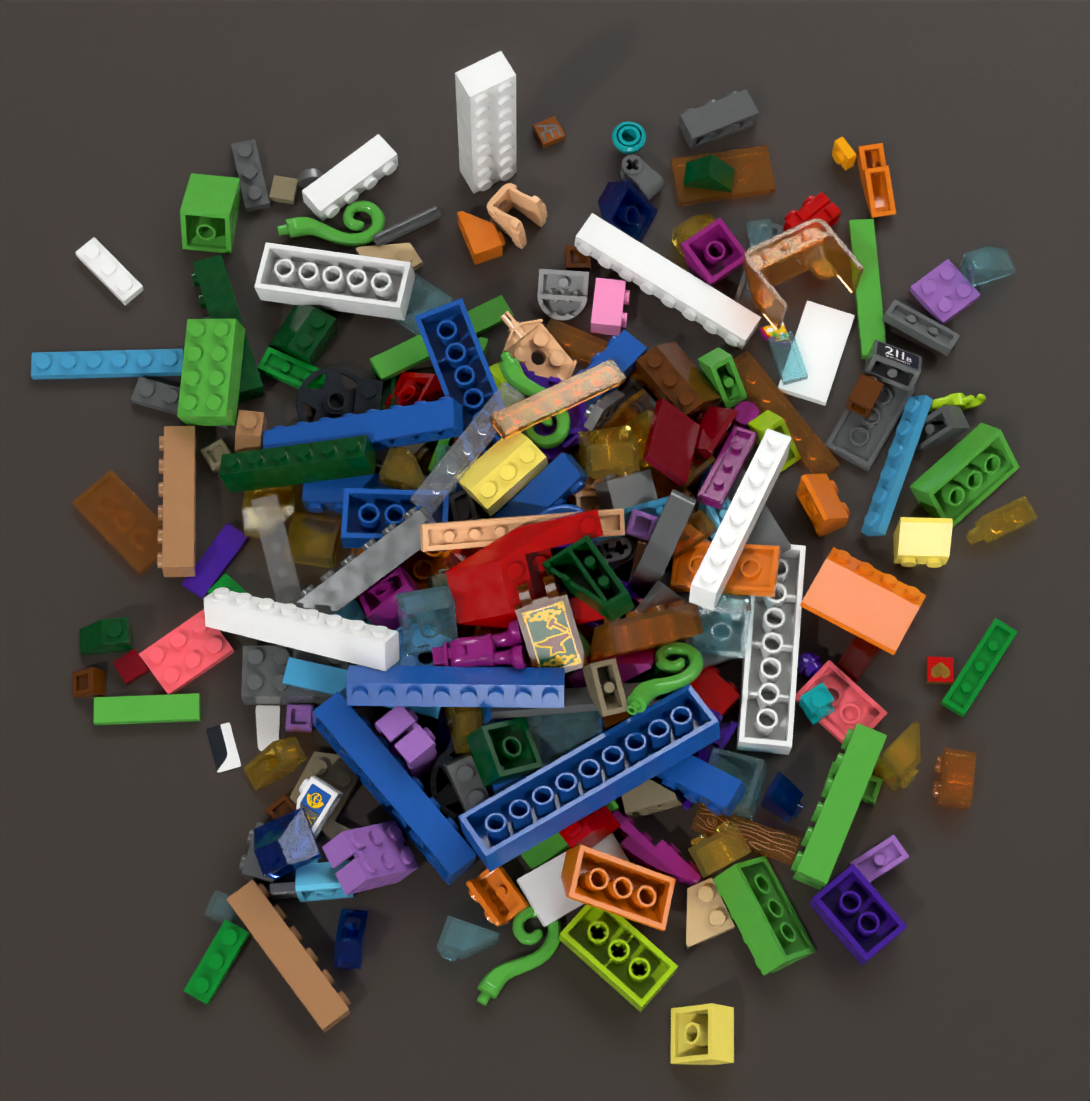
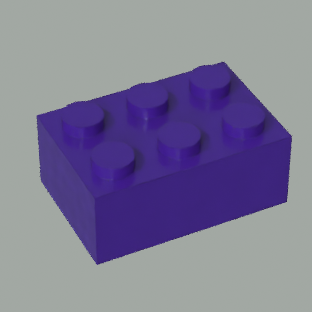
(857, 915)

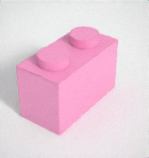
(608, 306)

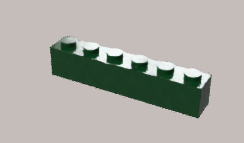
(220, 303)
(298, 464)

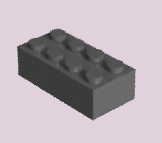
(264, 672)

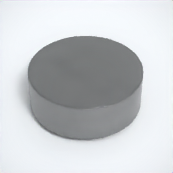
(308, 176)

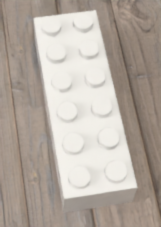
(335, 281)

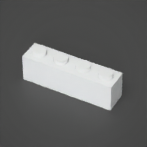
(350, 178)

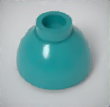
(628, 137)

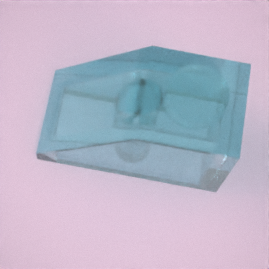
(986, 265)
(464, 939)

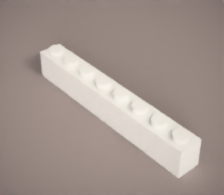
(666, 281)
(739, 520)
(302, 629)

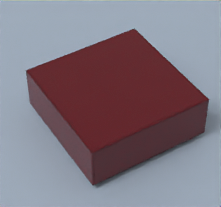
(130, 667)

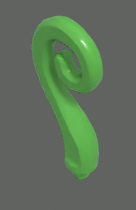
(309, 226)
(517, 379)
(647, 691)
(499, 975)

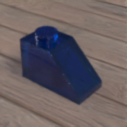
(783, 798)
(350, 939)

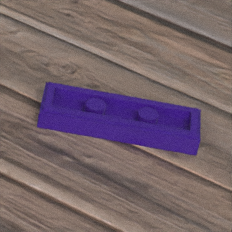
(215, 560)

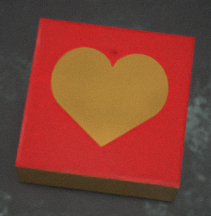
(939, 670)

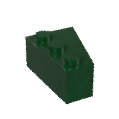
(589, 578)

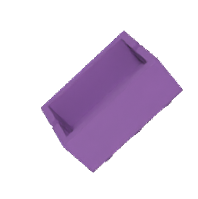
(408, 740)
(378, 856)

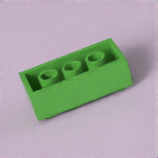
(211, 372)

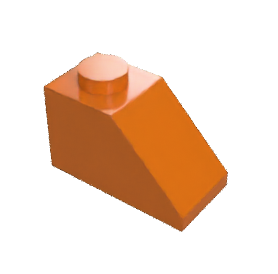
(480, 237)

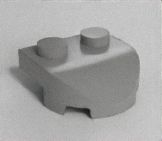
(562, 292)

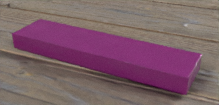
(727, 467)

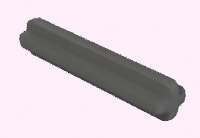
(407, 226)

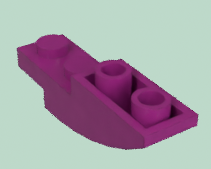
(660, 858)

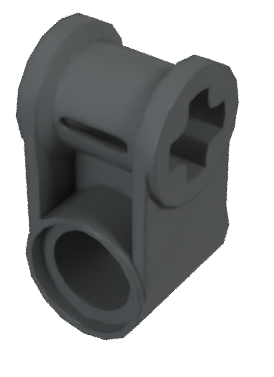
(643, 179)

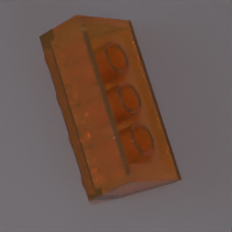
(645, 631)

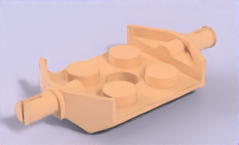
(533, 337)

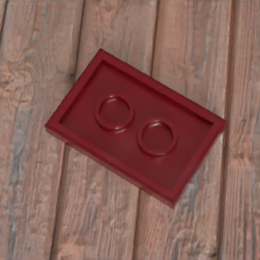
(671, 442)

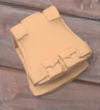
(529, 206)

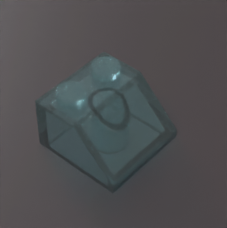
(426, 618)
(725, 627)
(747, 769)

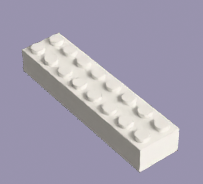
(486, 121)
(772, 662)

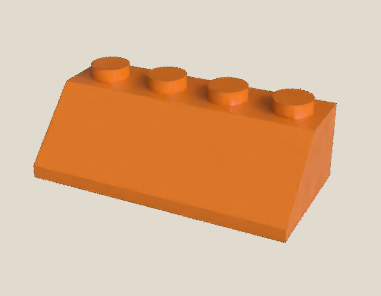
(617, 886)

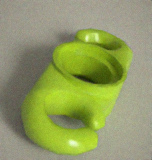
(958, 399)

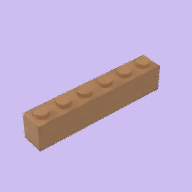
(179, 502)
(289, 956)

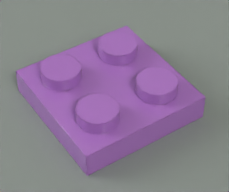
(944, 292)

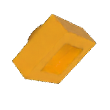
(843, 153)

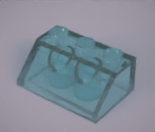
(562, 733)

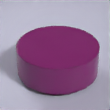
(746, 412)

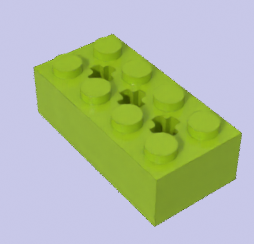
(618, 971)

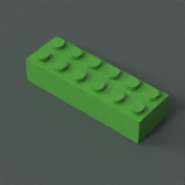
(840, 805)

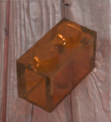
(955, 779)

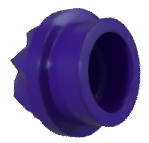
(809, 664)

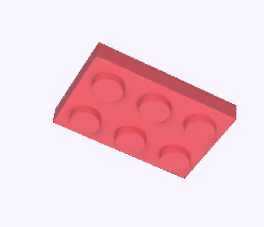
(186, 653)
(850, 702)

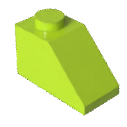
(772, 421)

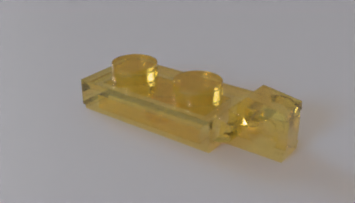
(1002, 521)

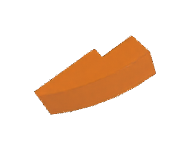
(875, 180)

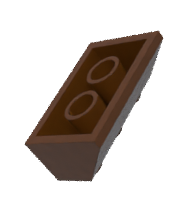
(676, 379)

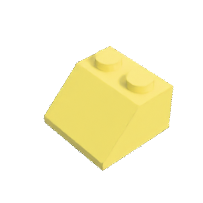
(922, 541)
(702, 1034)

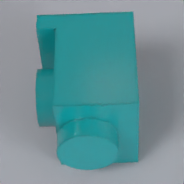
(817, 703)

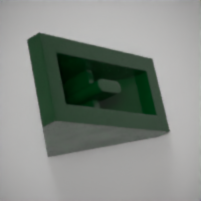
(709, 174)

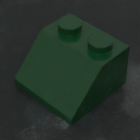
(305, 334)
(504, 751)

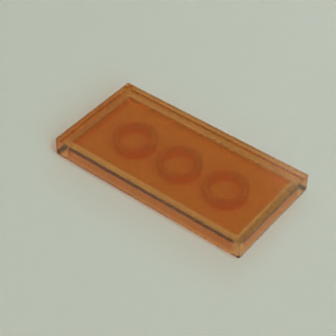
(751, 176)
(122, 520)

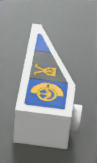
(318, 801)

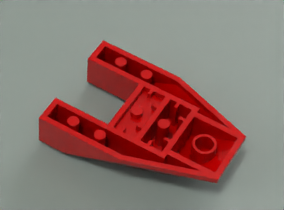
(488, 579)

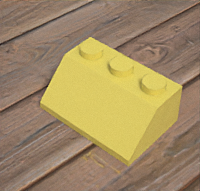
(503, 472)

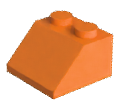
(822, 503)

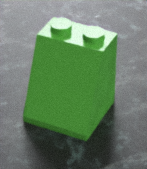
(210, 213)

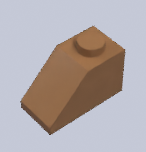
(249, 431)

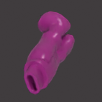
(482, 650)

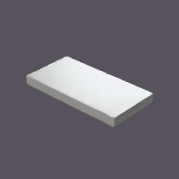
(821, 344)
(545, 887)

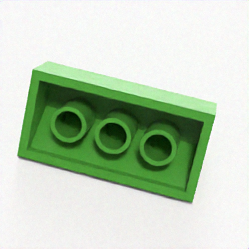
(966, 474)
(763, 914)

